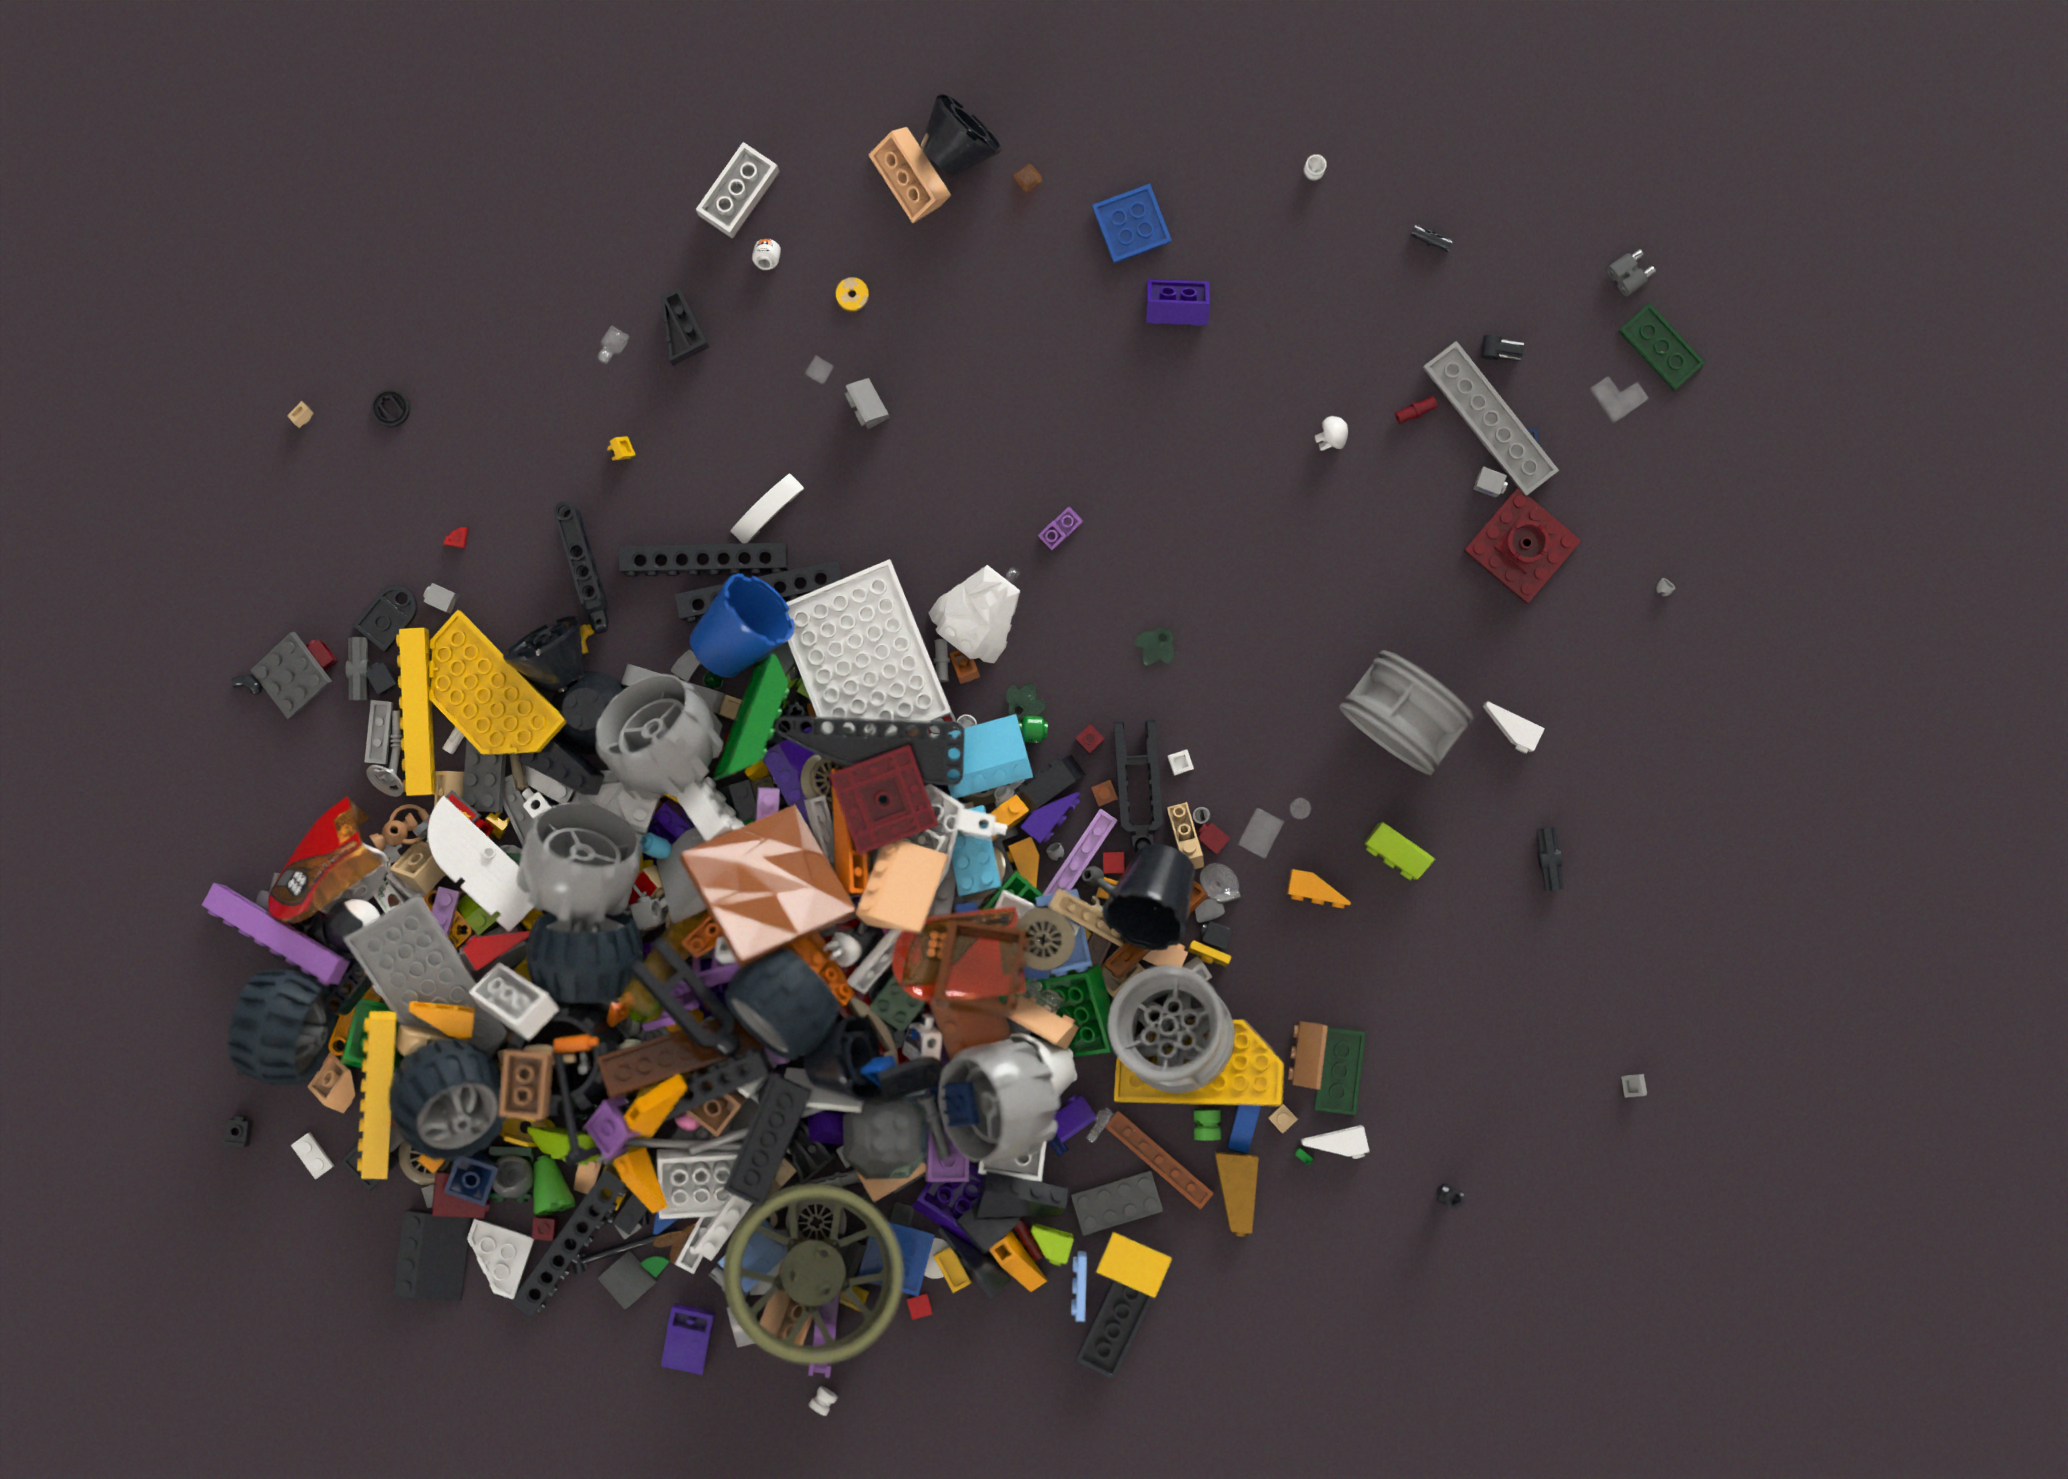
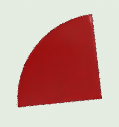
(457, 538)

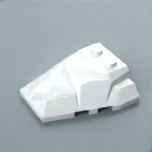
(977, 615)
(624, 803)
(941, 837)

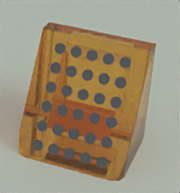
(1028, 177)

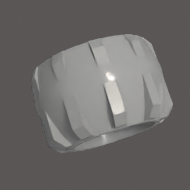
(658, 736)
(579, 862)
(1011, 1097)

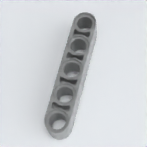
(712, 697)

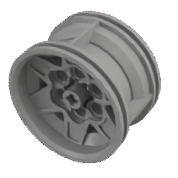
(1406, 712)
(1136, 1003)

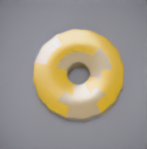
(852, 303)

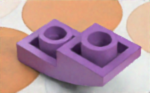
(1060, 528)

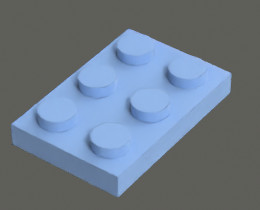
(760, 1256)
(1079, 1285)

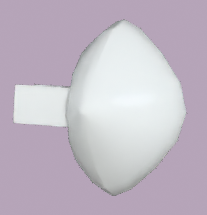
(1334, 433)
(845, 949)

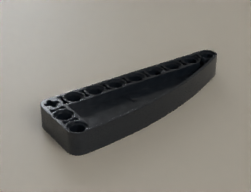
(853, 748)

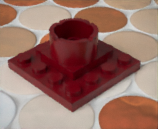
(1502, 551)
(904, 809)

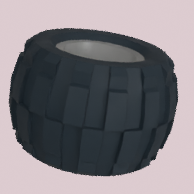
(782, 1003)

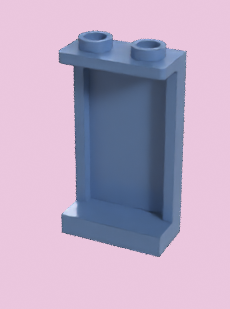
(1080, 956)

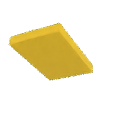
(1134, 1264)

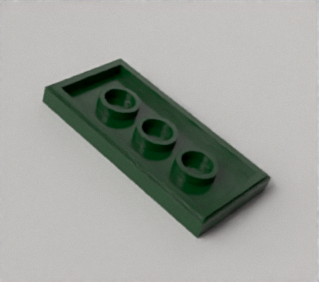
(1661, 346)
(1341, 1072)

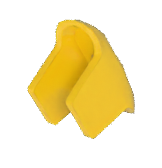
(513, 1134)

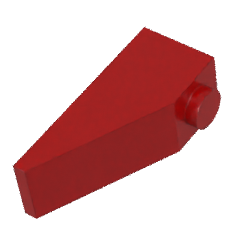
(488, 948)

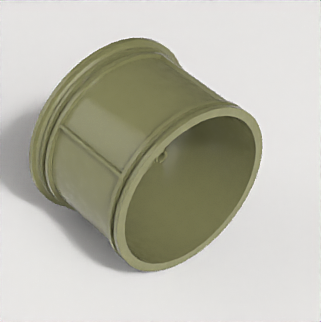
(813, 1274)

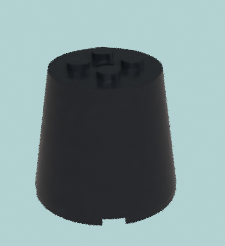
(1152, 898)

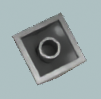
(627, 1279)

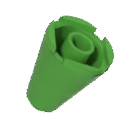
(550, 1188)

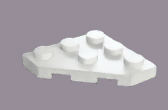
(501, 1255)

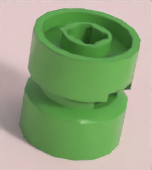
(1207, 1124)

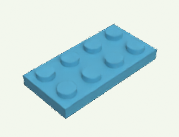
(975, 863)

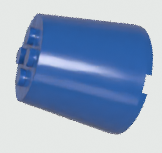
(741, 626)

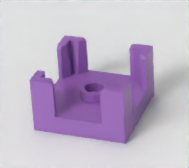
(610, 1128)

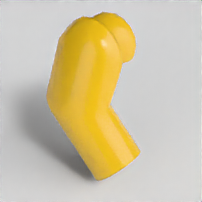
(586, 631)

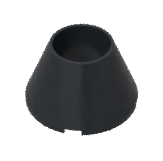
(956, 138)
(840, 1058)

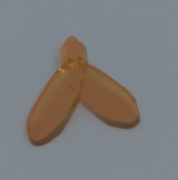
(677, 1239)

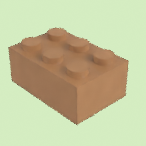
(526, 1083)

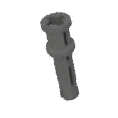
(932, 1118)

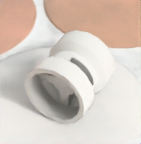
(1315, 162)
(966, 721)
(823, 1400)

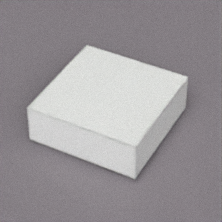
(1180, 762)

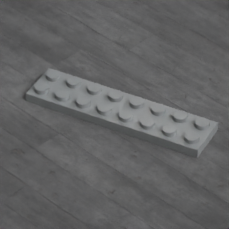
(1490, 418)

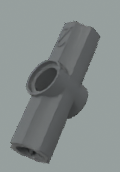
(356, 668)

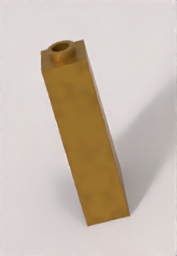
(1238, 1186)

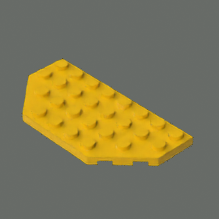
(485, 694)
(1249, 1077)

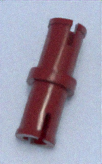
(1416, 410)
(1028, 1240)

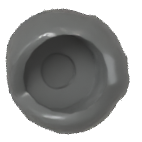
(513, 1176)

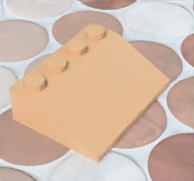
(901, 886)

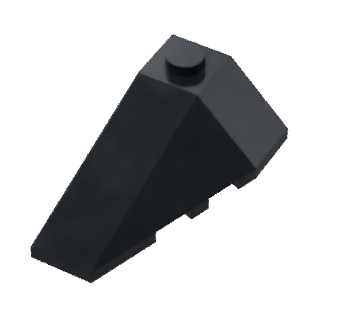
(985, 1269)

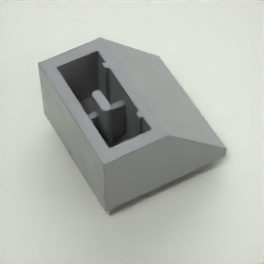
(867, 402)

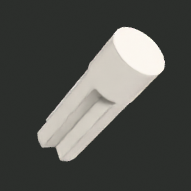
(453, 741)

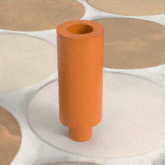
(575, 1043)

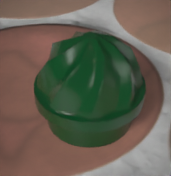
(712, 680)

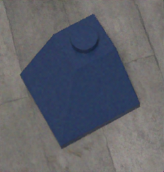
(472, 1178)

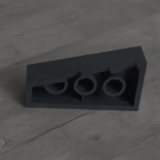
(565, 766)

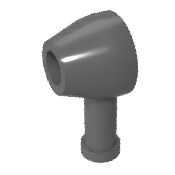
(1096, 879)

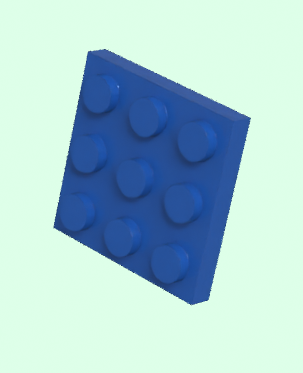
(1131, 223)
(914, 1252)

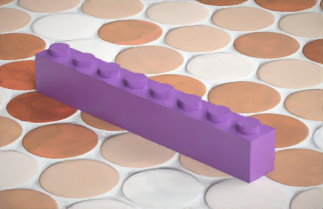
(279, 936)

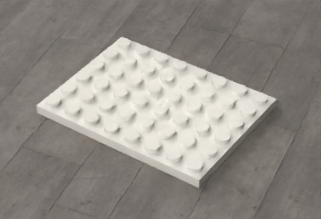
(864, 652)

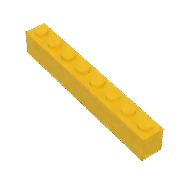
(417, 712)
(376, 1102)

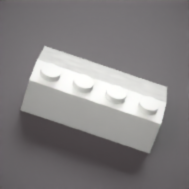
(693, 1182)

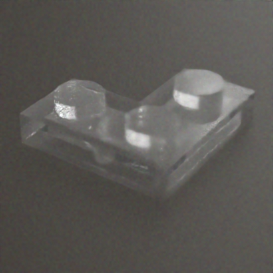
(1617, 403)

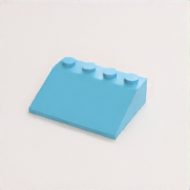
(992, 757)

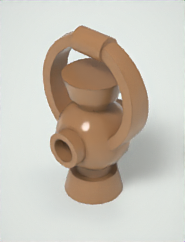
(401, 827)

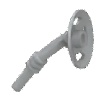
(388, 776)

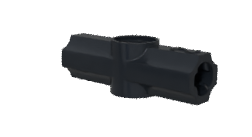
(1550, 859)
(1450, 1196)

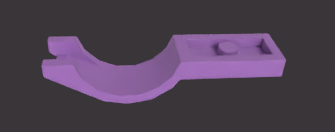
(829, 1316)

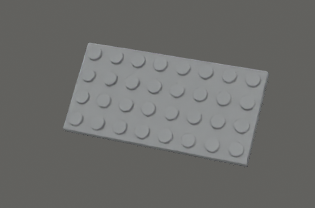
(416, 962)

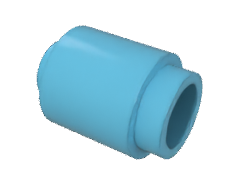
(655, 846)

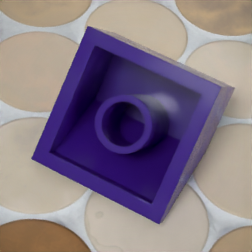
(1073, 1117)

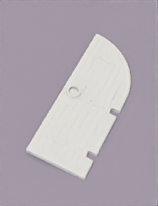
(487, 871)

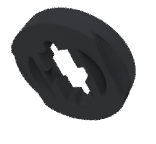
(390, 394)

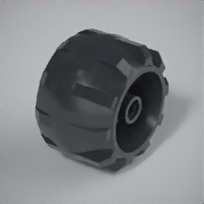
(593, 1022)

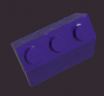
(1177, 302)

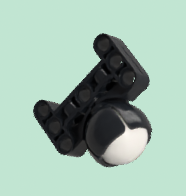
(330, 931)

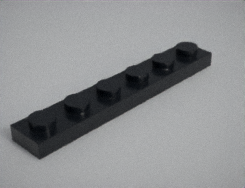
(634, 1208)

